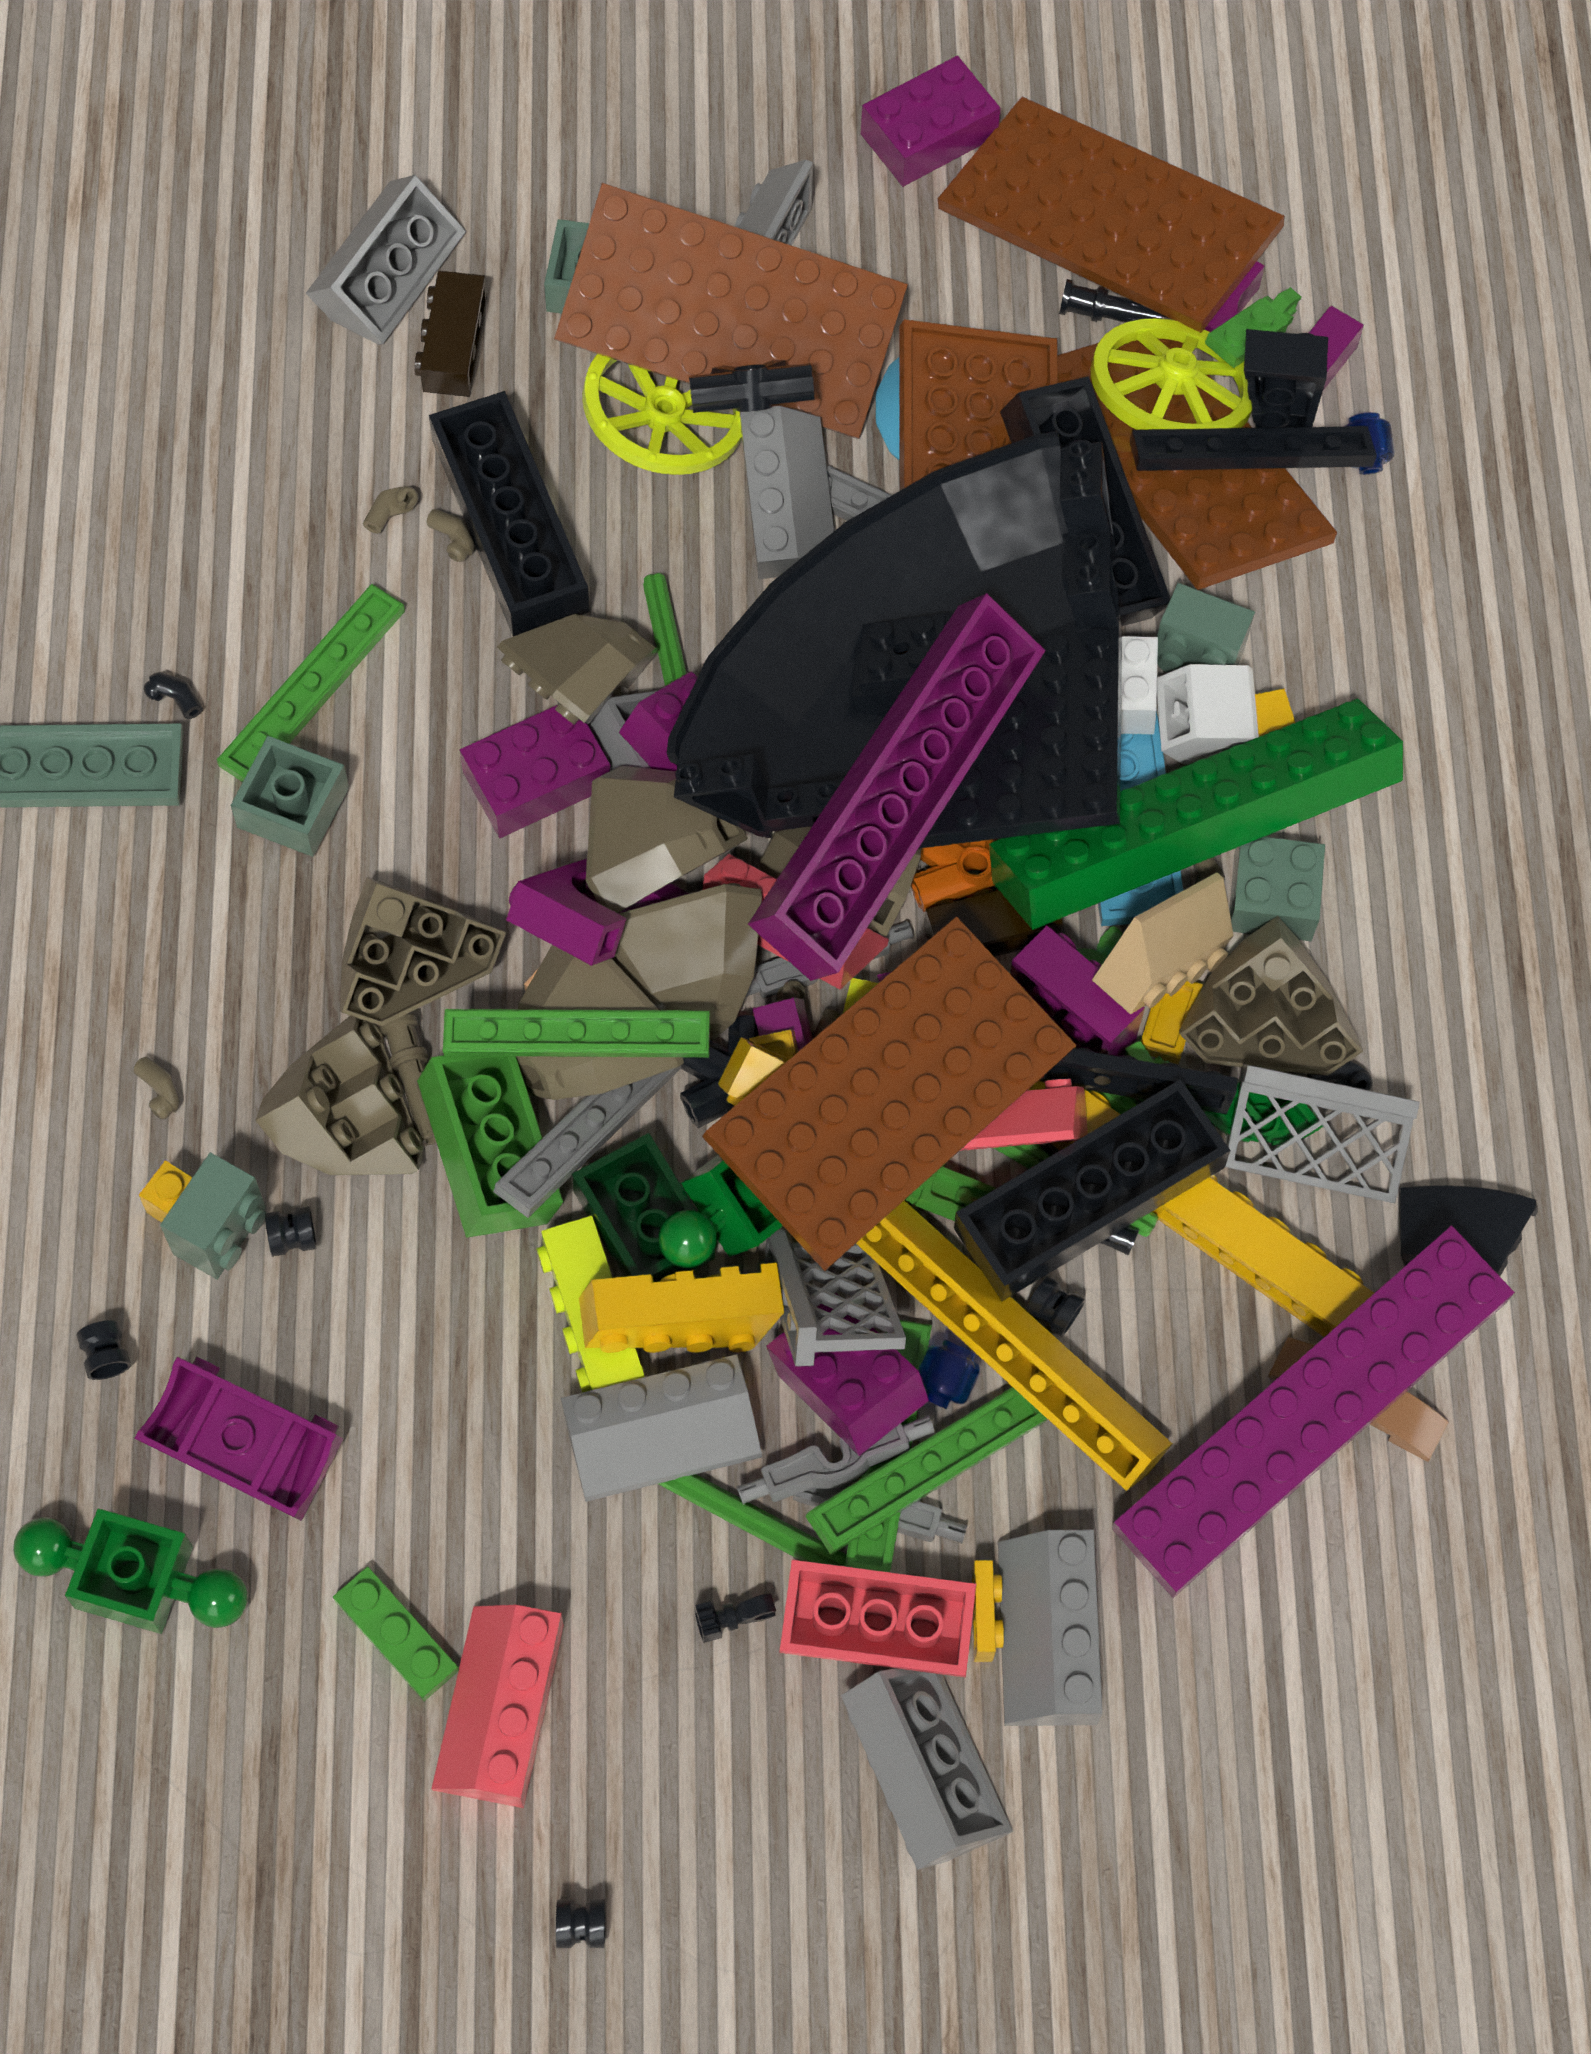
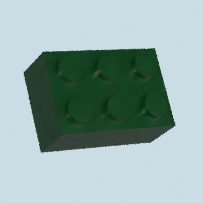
(629, 1201)

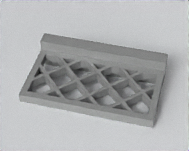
(1330, 1096)
(806, 1323)

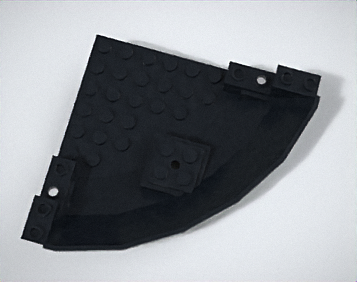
(821, 665)

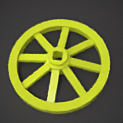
(1172, 370)
(663, 412)

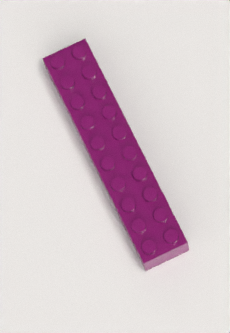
(896, 789)
(1312, 1411)

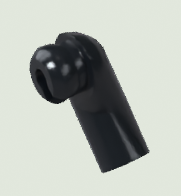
(176, 688)
(1349, 1075)

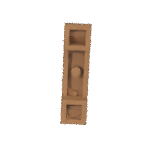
(1407, 1421)

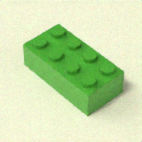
(482, 1131)

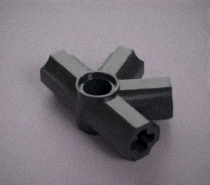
(751, 386)
(707, 1099)

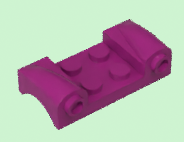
(241, 1438)

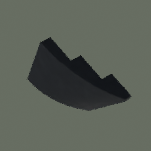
(1482, 1216)

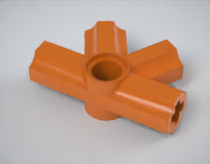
(950, 873)

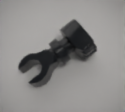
(749, 1611)

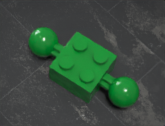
(725, 1212)
(130, 1571)

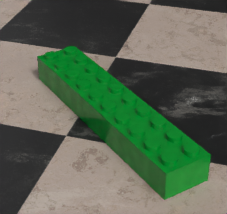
(1201, 812)

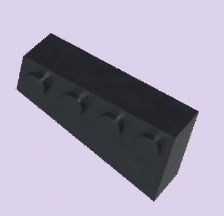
(1285, 377)

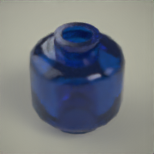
(1381, 436)
(949, 1373)

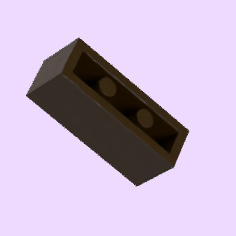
(451, 333)
(989, 919)

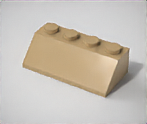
(1169, 946)

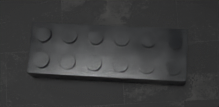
(1076, 415)
(509, 513)
(1091, 1189)

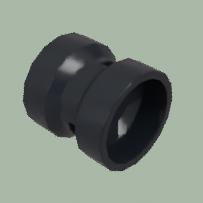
(290, 1231)
(1045, 1300)
(103, 1350)
(580, 1923)

